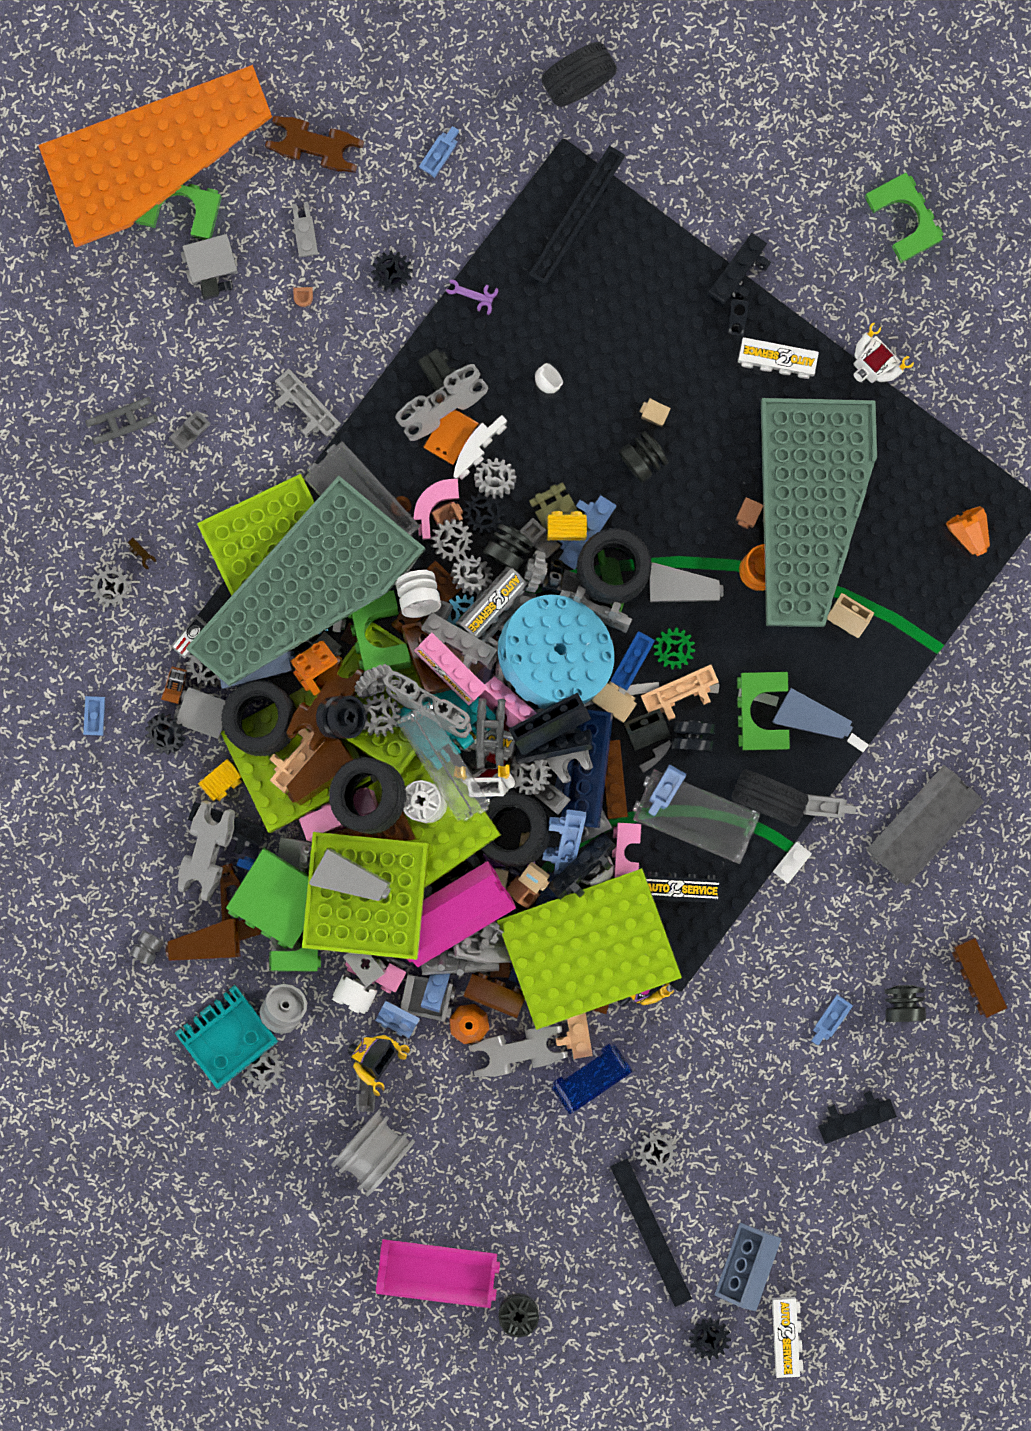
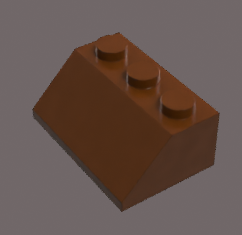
(494, 994)

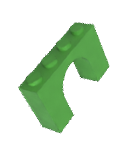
(903, 191)
(206, 205)
(394, 656)
(753, 736)
(295, 961)

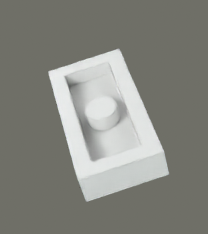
(792, 862)

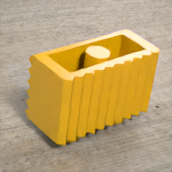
(566, 526)
(221, 780)

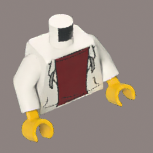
(876, 360)
(495, 781)

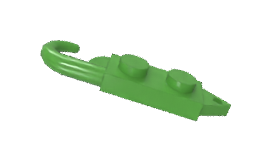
(610, 571)

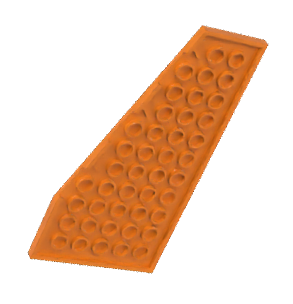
(141, 157)

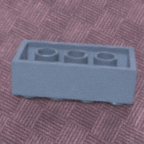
(747, 1267)

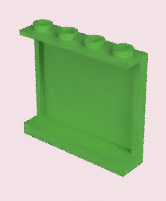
(272, 899)

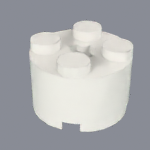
(354, 994)

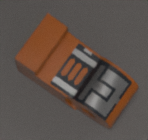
(174, 685)

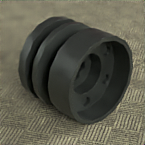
(643, 456)
(508, 547)
(905, 1004)
(524, 1305)

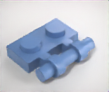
(397, 1019)

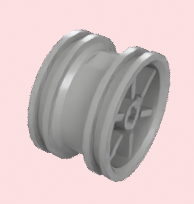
(373, 1153)

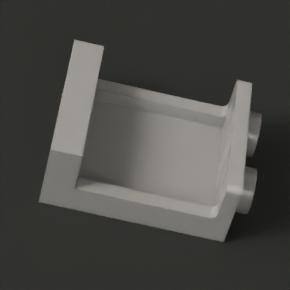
(209, 259)
(200, 712)
(413, 997)

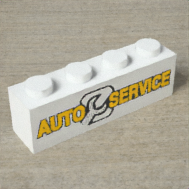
(778, 357)
(786, 1337)

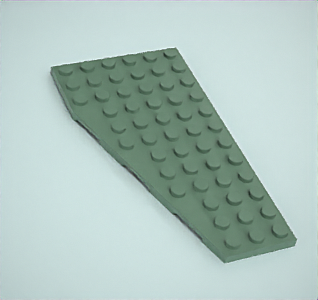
(813, 490)
(317, 575)

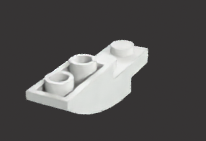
(471, 452)

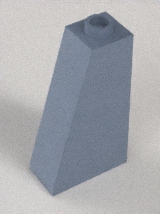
(275, 668)
(808, 715)

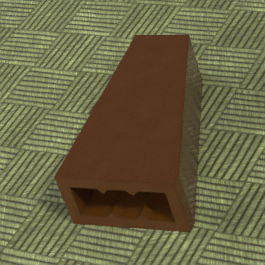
(318, 771)
(212, 942)

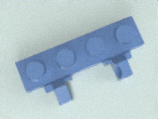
(597, 516)
(571, 832)

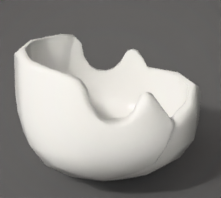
(548, 379)

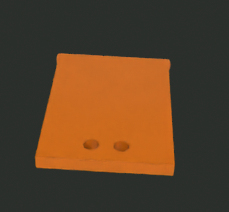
(451, 436)

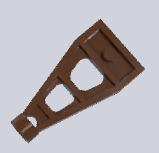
(444, 586)
(225, 881)

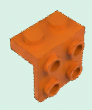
(311, 664)

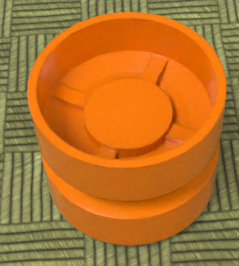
(753, 568)

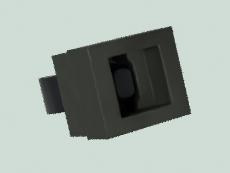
(211, 289)

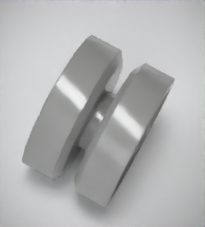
(283, 1008)

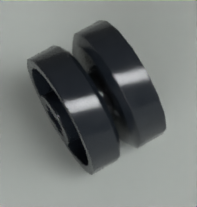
(341, 717)
(694, 735)

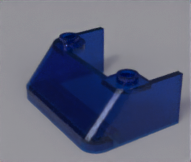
(592, 1079)

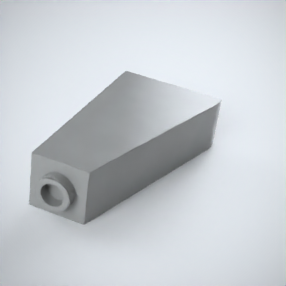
(681, 586)
(348, 877)

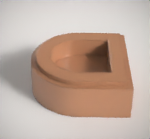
(303, 296)

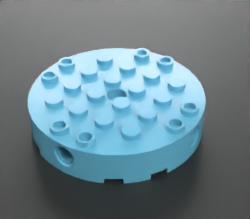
(555, 651)

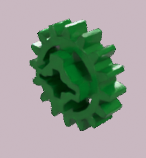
(668, 641)

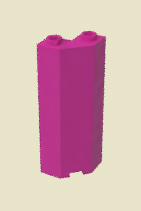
(461, 911)
(437, 1273)

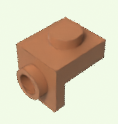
(447, 511)

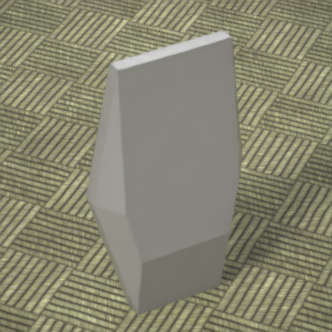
(480, 950)

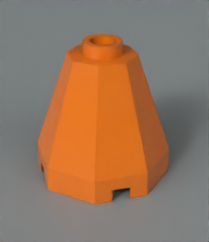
(971, 530)
(472, 1014)

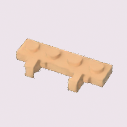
(695, 683)
(291, 766)
(577, 1037)

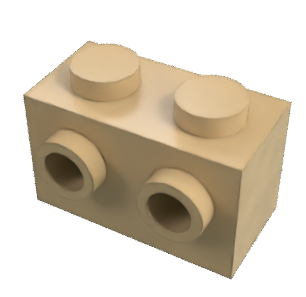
(850, 615)
(615, 702)

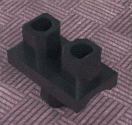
(553, 577)

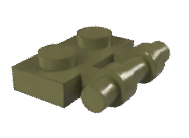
(562, 504)

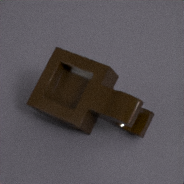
(136, 549)

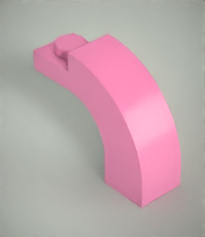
(433, 495)

